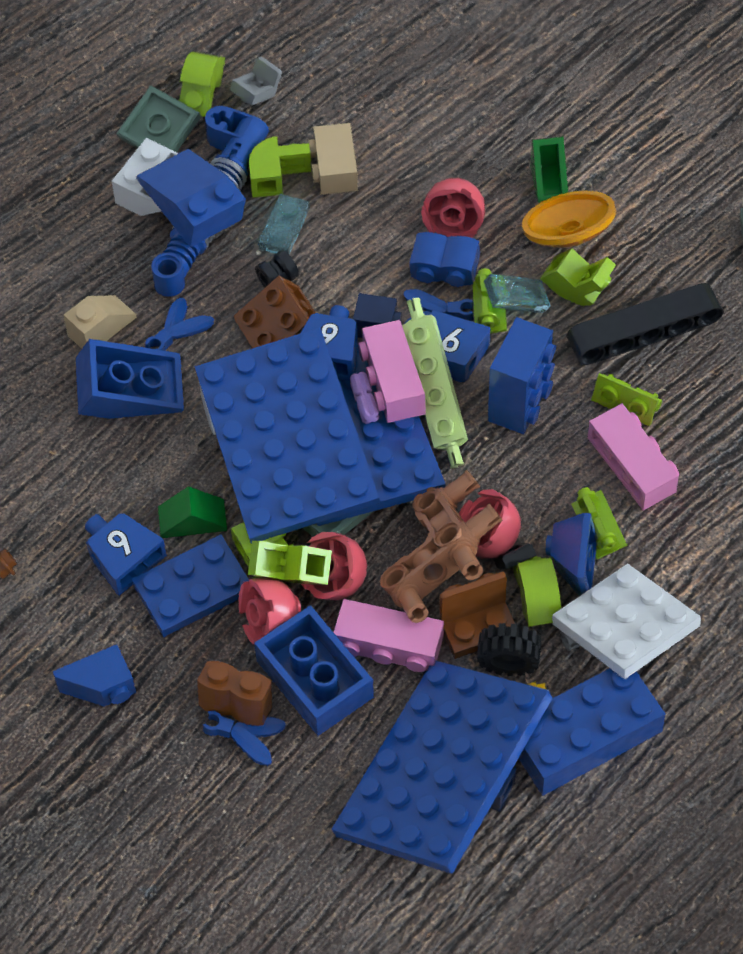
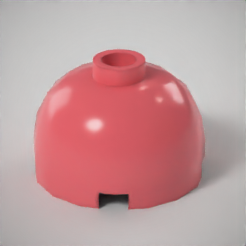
(453, 208)
(501, 536)
(347, 566)
(266, 605)

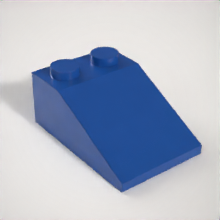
(193, 196)
(127, 380)

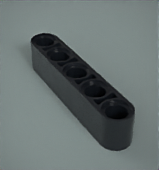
(644, 324)

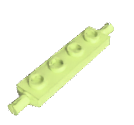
(441, 402)

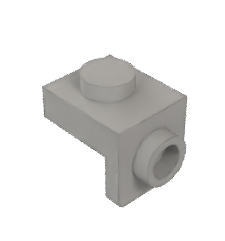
(258, 84)

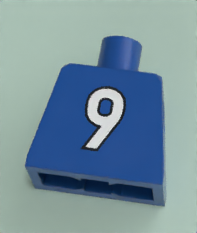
(340, 337)
(463, 343)
(122, 549)

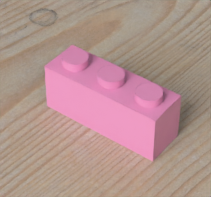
(392, 371)
(633, 456)
(389, 635)

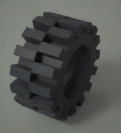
(509, 649)

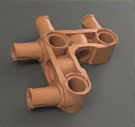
(447, 549)

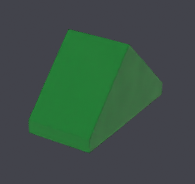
(548, 167)
(191, 514)

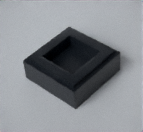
(517, 554)

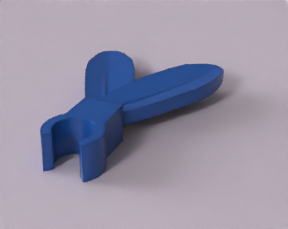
(431, 303)
(177, 327)
(246, 735)

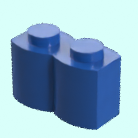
(444, 259)

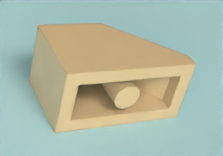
(97, 319)

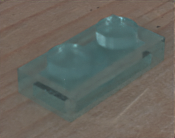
(284, 224)
(516, 293)

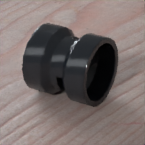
(280, 265)

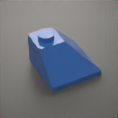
(574, 551)

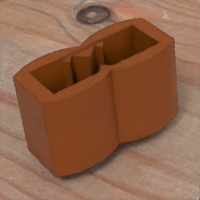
(235, 693)

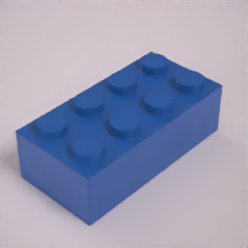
(590, 728)

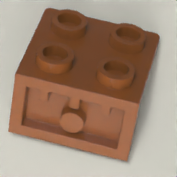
(274, 313)
(470, 609)

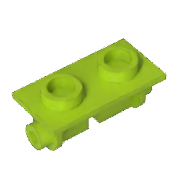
(483, 310)
(612, 392)
(607, 530)

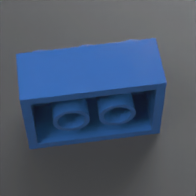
(521, 376)
(314, 670)

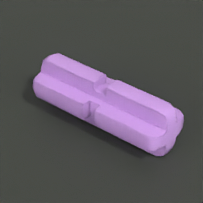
(365, 399)

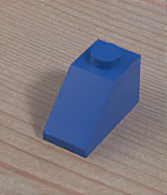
(97, 678)

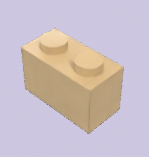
(335, 159)

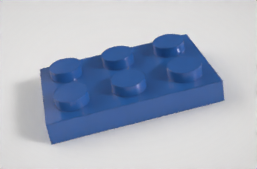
(191, 585)

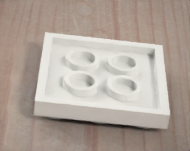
(626, 620)

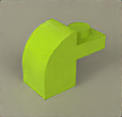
(199, 78)
(272, 161)
(577, 279)
(290, 563)
(538, 590)

